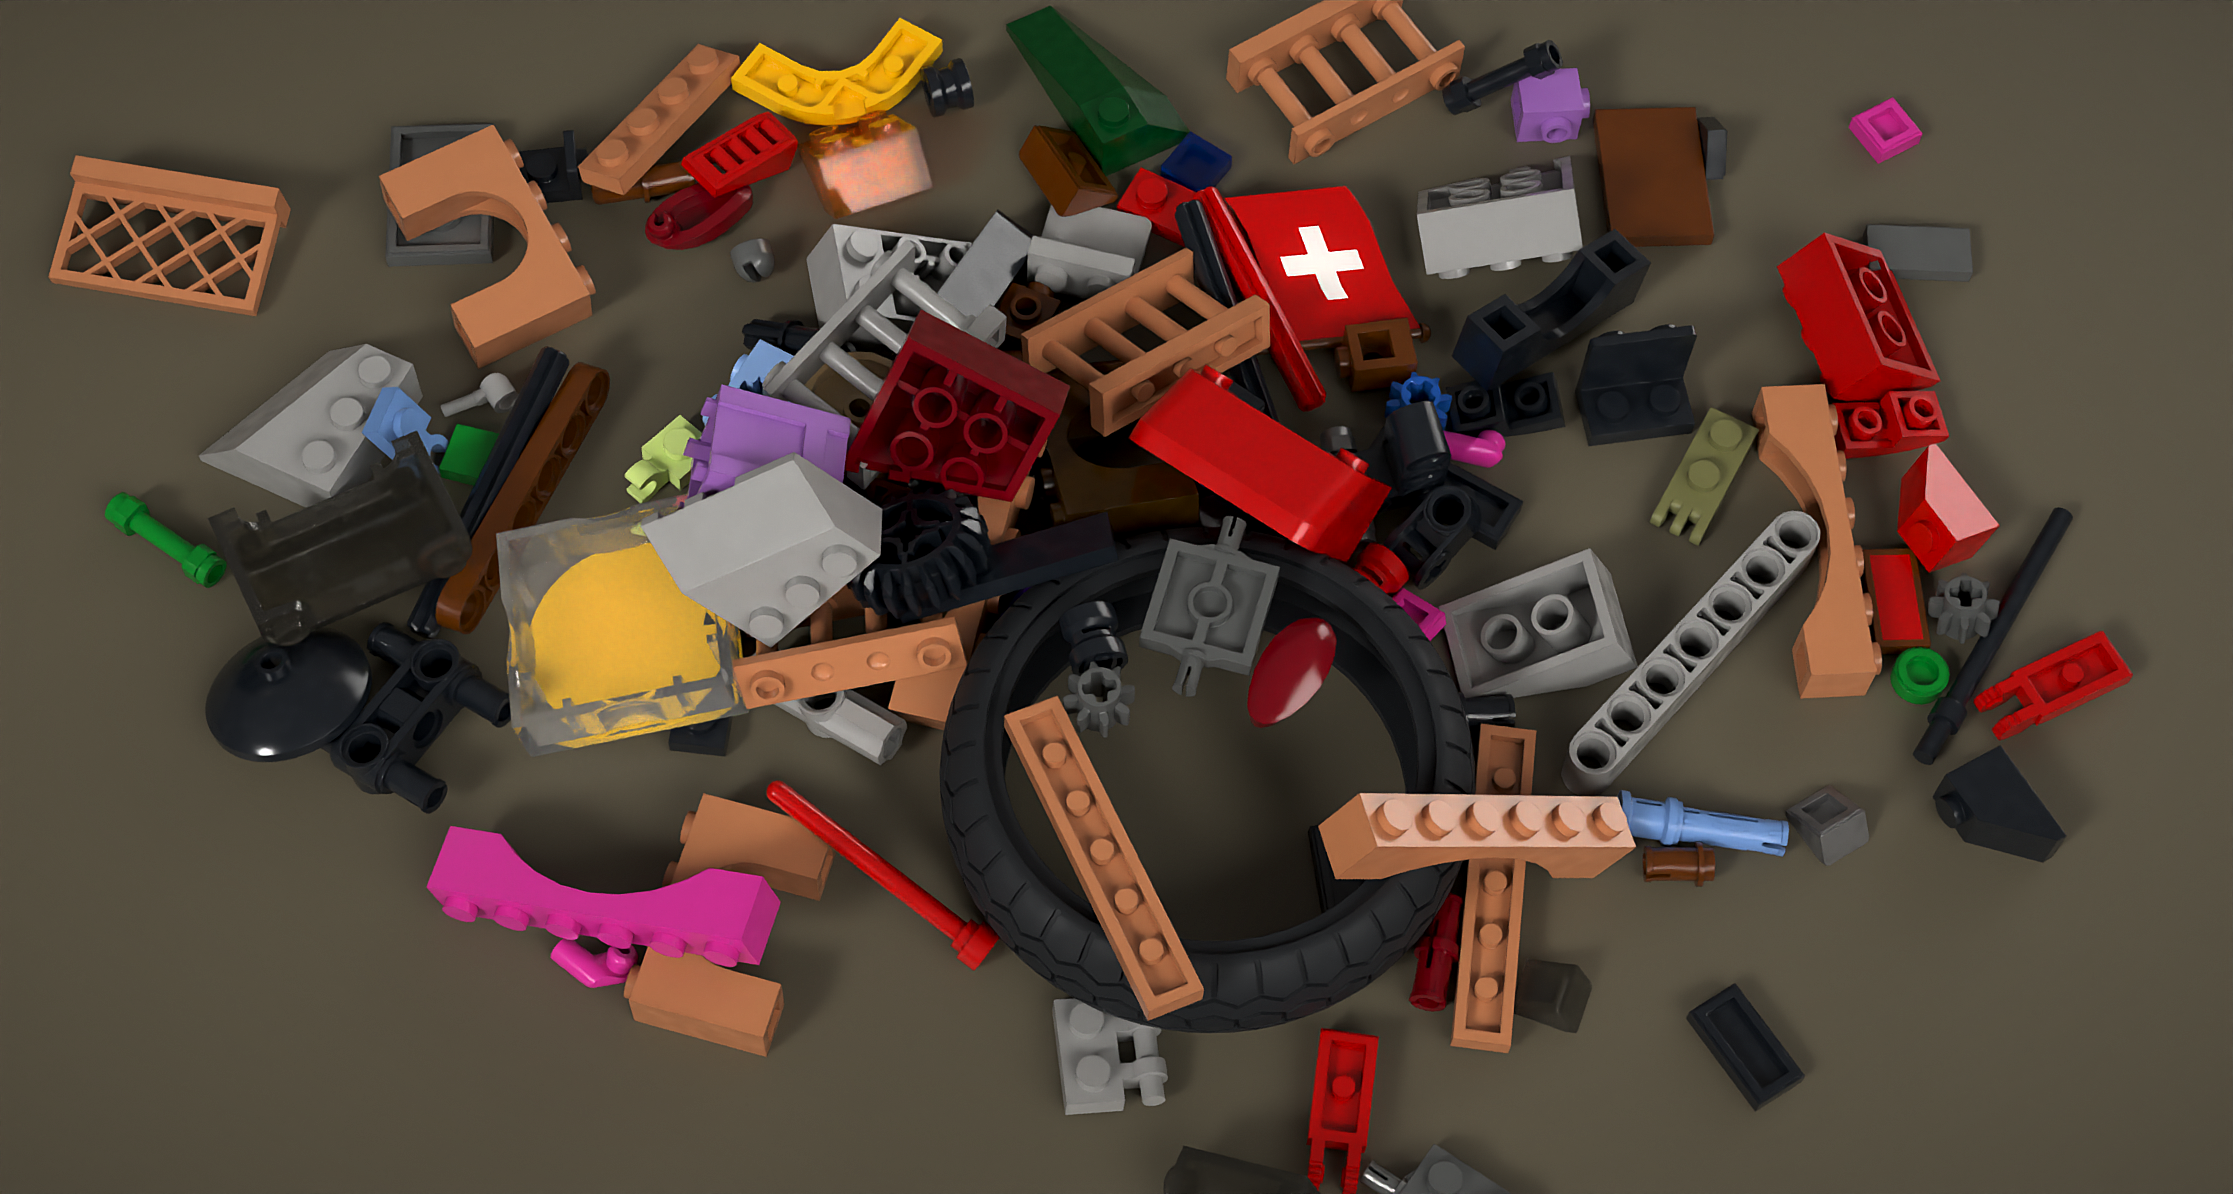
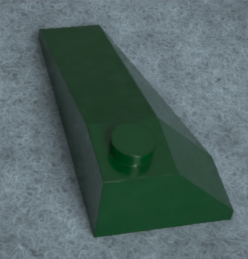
(1096, 93)

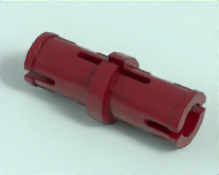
(1436, 956)

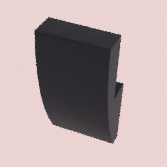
(1509, 408)

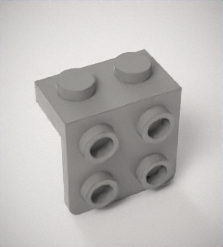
(1088, 251)

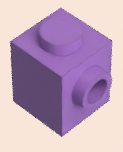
(1549, 107)

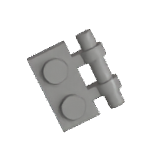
(1091, 1063)

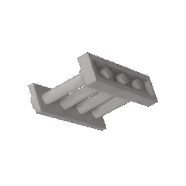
(889, 273)

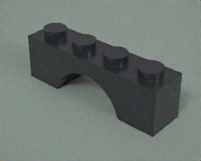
(1511, 337)

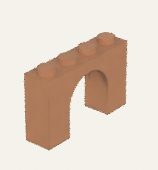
(484, 178)
(690, 991)

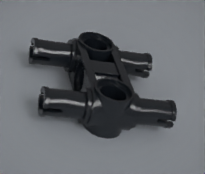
(411, 715)

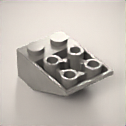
(844, 263)

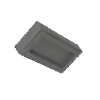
(1922, 251)

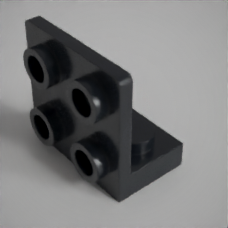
(1636, 385)

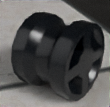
(947, 87)

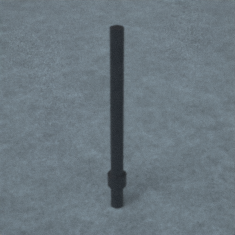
(1950, 710)

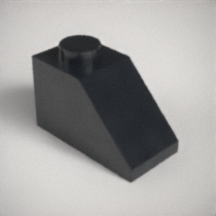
(1997, 808)

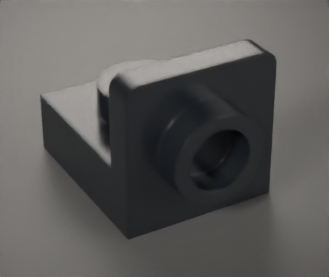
(556, 169)

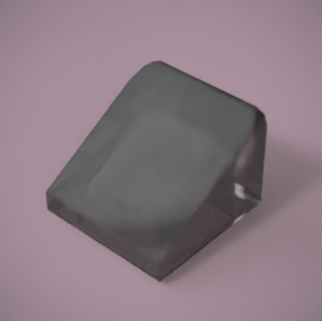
(1552, 994)

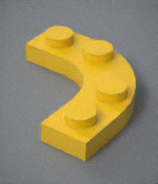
(841, 95)

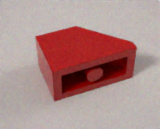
(1941, 513)

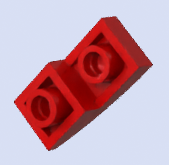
(1891, 426)

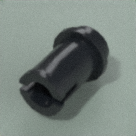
(1489, 710)

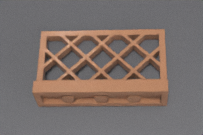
(174, 193)

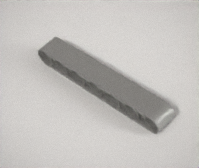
(1685, 673)

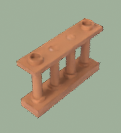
(1320, 25)
(1134, 388)
(850, 661)

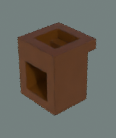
(1026, 309)
(1376, 354)

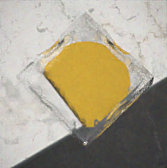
(607, 636)

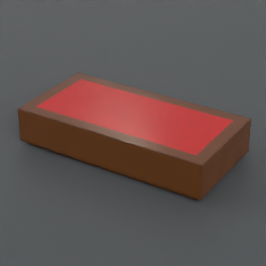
(1896, 598)

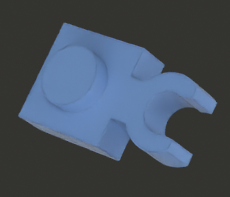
(397, 416)

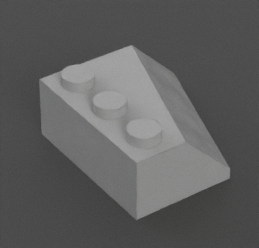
(1500, 222)
(309, 433)
(768, 545)

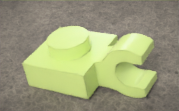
(663, 461)

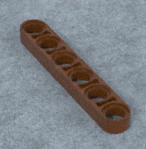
(524, 493)

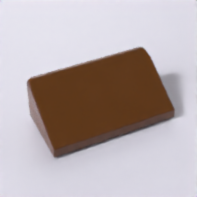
(1065, 171)

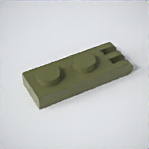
(1705, 474)

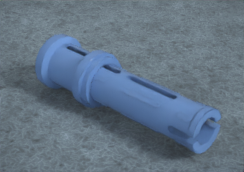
(1674, 823)

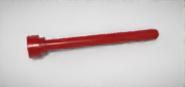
(968, 938)

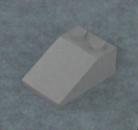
(1540, 631)

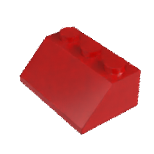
(1855, 321)

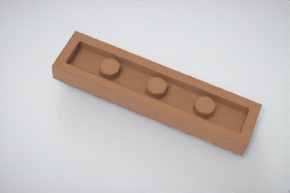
(659, 120)

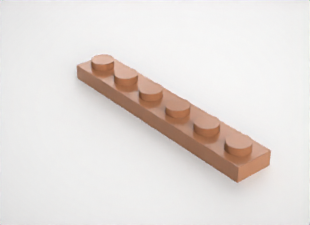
(1103, 858)
(1492, 904)

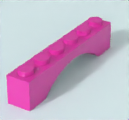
(707, 915)

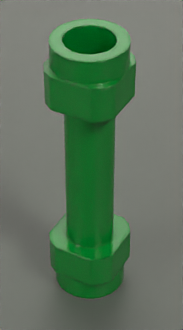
(133, 516)

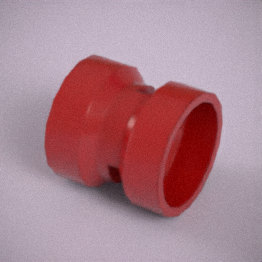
(1382, 568)

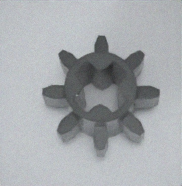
(1963, 608)
(1104, 684)

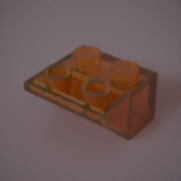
(865, 163)

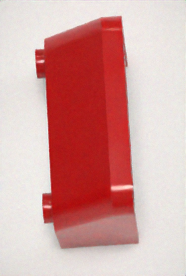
(1261, 464)

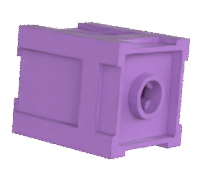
(757, 429)

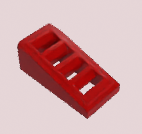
(758, 145)

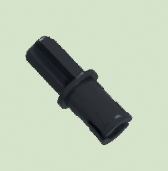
(786, 336)

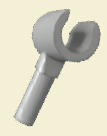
(493, 389)

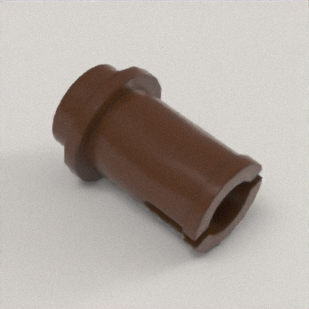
(1679, 864)

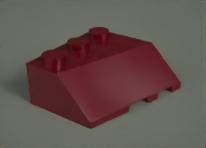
(957, 414)

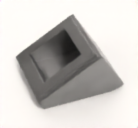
(1829, 824)

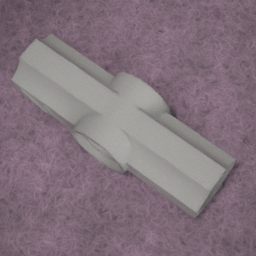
(852, 722)

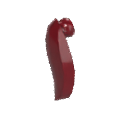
(696, 217)
(1290, 670)

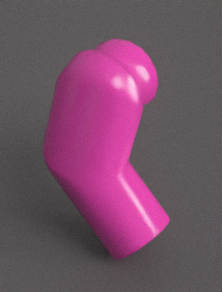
(1478, 451)
(597, 969)

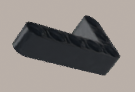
(1410, 460)

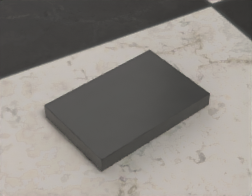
(456, 242)

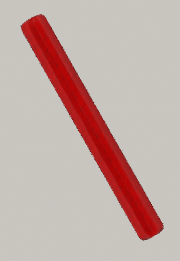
(1250, 281)

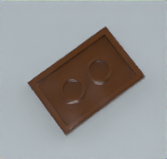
(1653, 176)

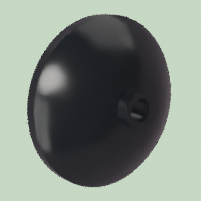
(290, 698)

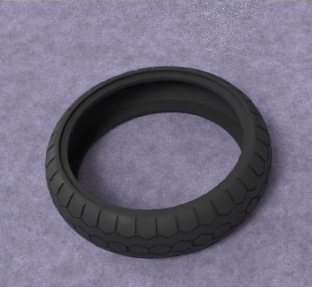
(1244, 980)

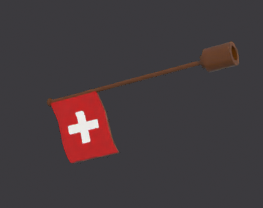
(1318, 264)

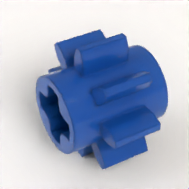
(1416, 390)

